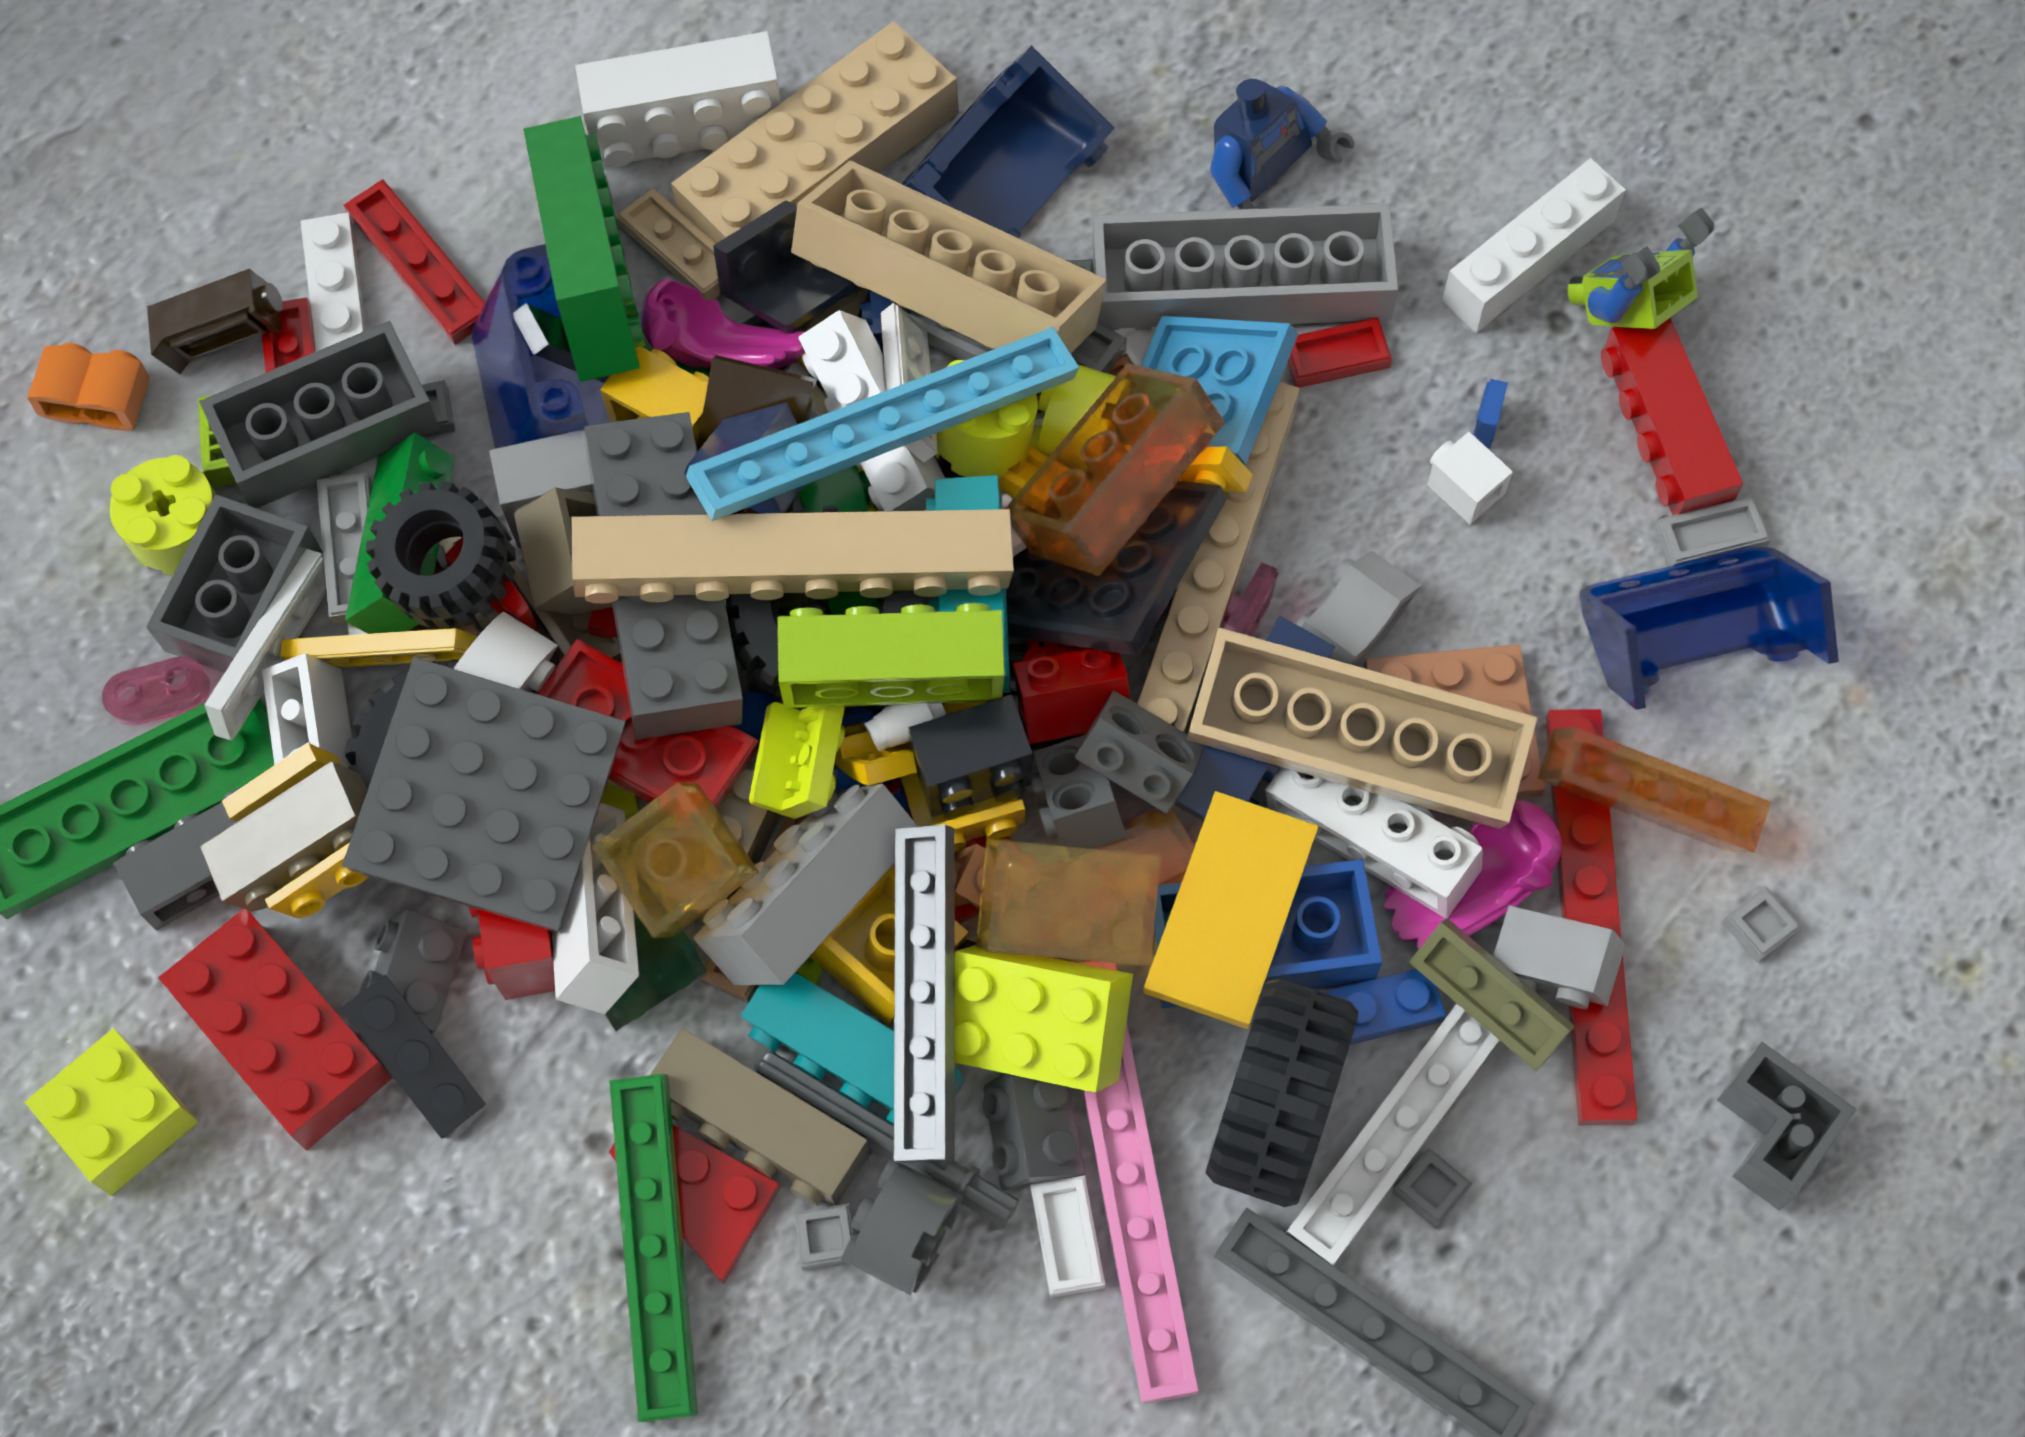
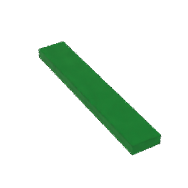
(653, 1248)

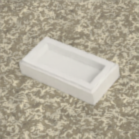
(1067, 1236)

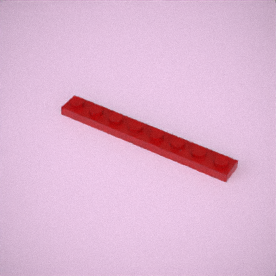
(1590, 896)

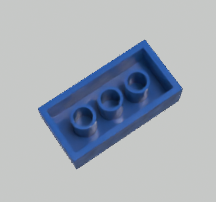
(1327, 933)

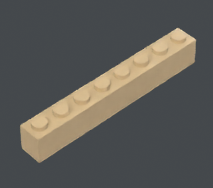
(791, 554)
(1214, 576)

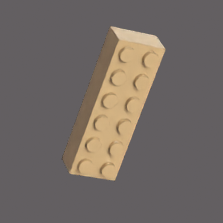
(858, 110)
(943, 261)
(1362, 728)

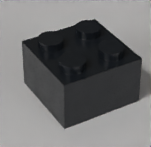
(972, 757)

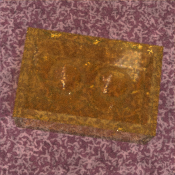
(1068, 901)

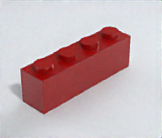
(1670, 417)

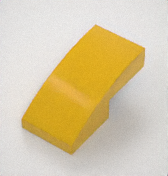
(864, 762)

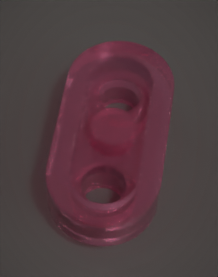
(153, 693)

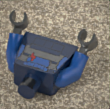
(1264, 137)

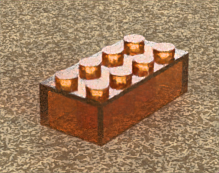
(1114, 468)

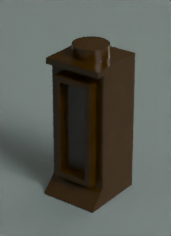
(212, 318)

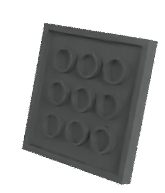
(484, 795)

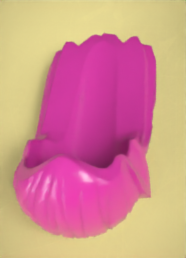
(696, 330)
(1513, 866)

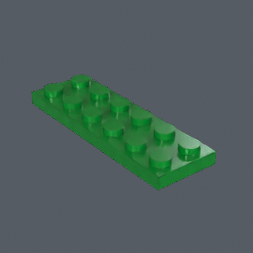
(122, 798)

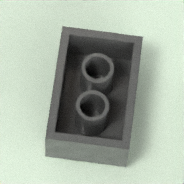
(227, 581)

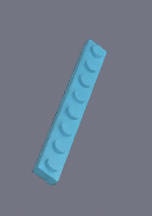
(880, 423)

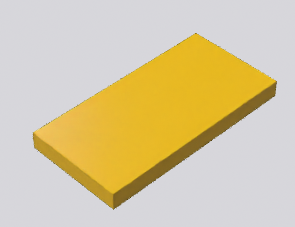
(1230, 910)

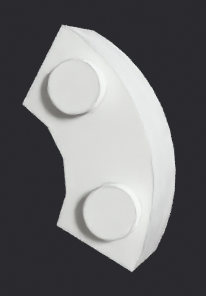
(510, 655)

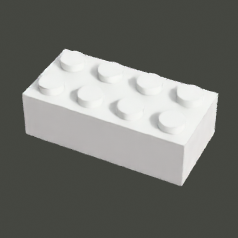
(677, 97)

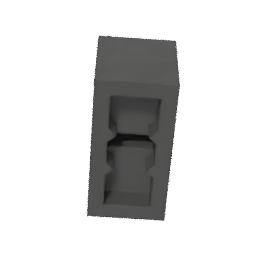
(1139, 752)
(1078, 798)

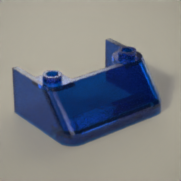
(1706, 611)

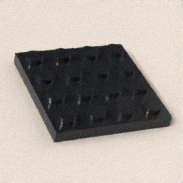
(1129, 596)

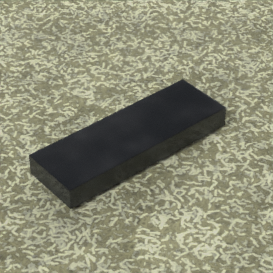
(546, 336)

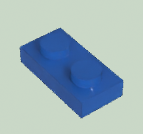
(1392, 1004)

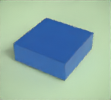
(1490, 411)

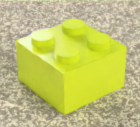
(111, 1112)

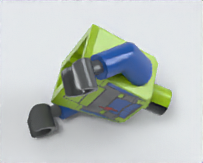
(1644, 285)

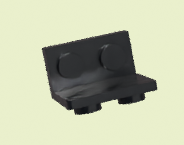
(768, 279)

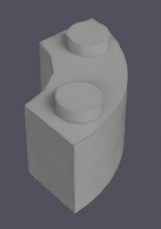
(1361, 608)

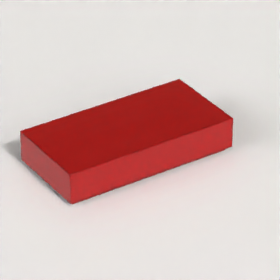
(1339, 353)

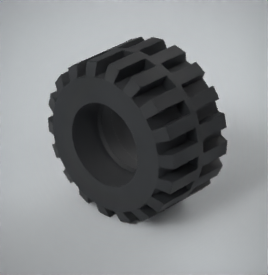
(414, 529)

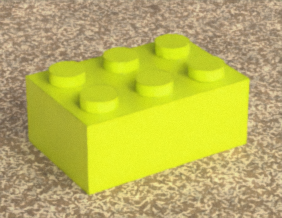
(1040, 1018)

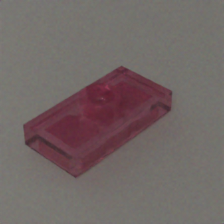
(1247, 611)

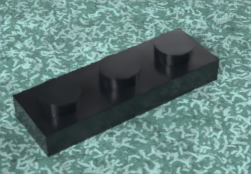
(413, 1056)

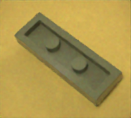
(1491, 994)

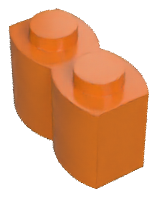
(89, 387)

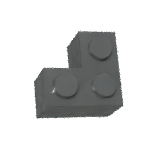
(1795, 1118)

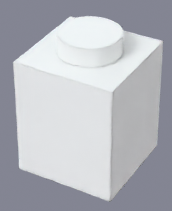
(1468, 477)

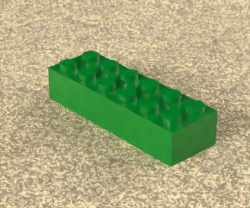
(584, 249)

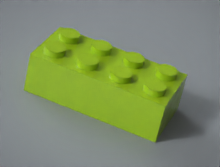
(890, 656)

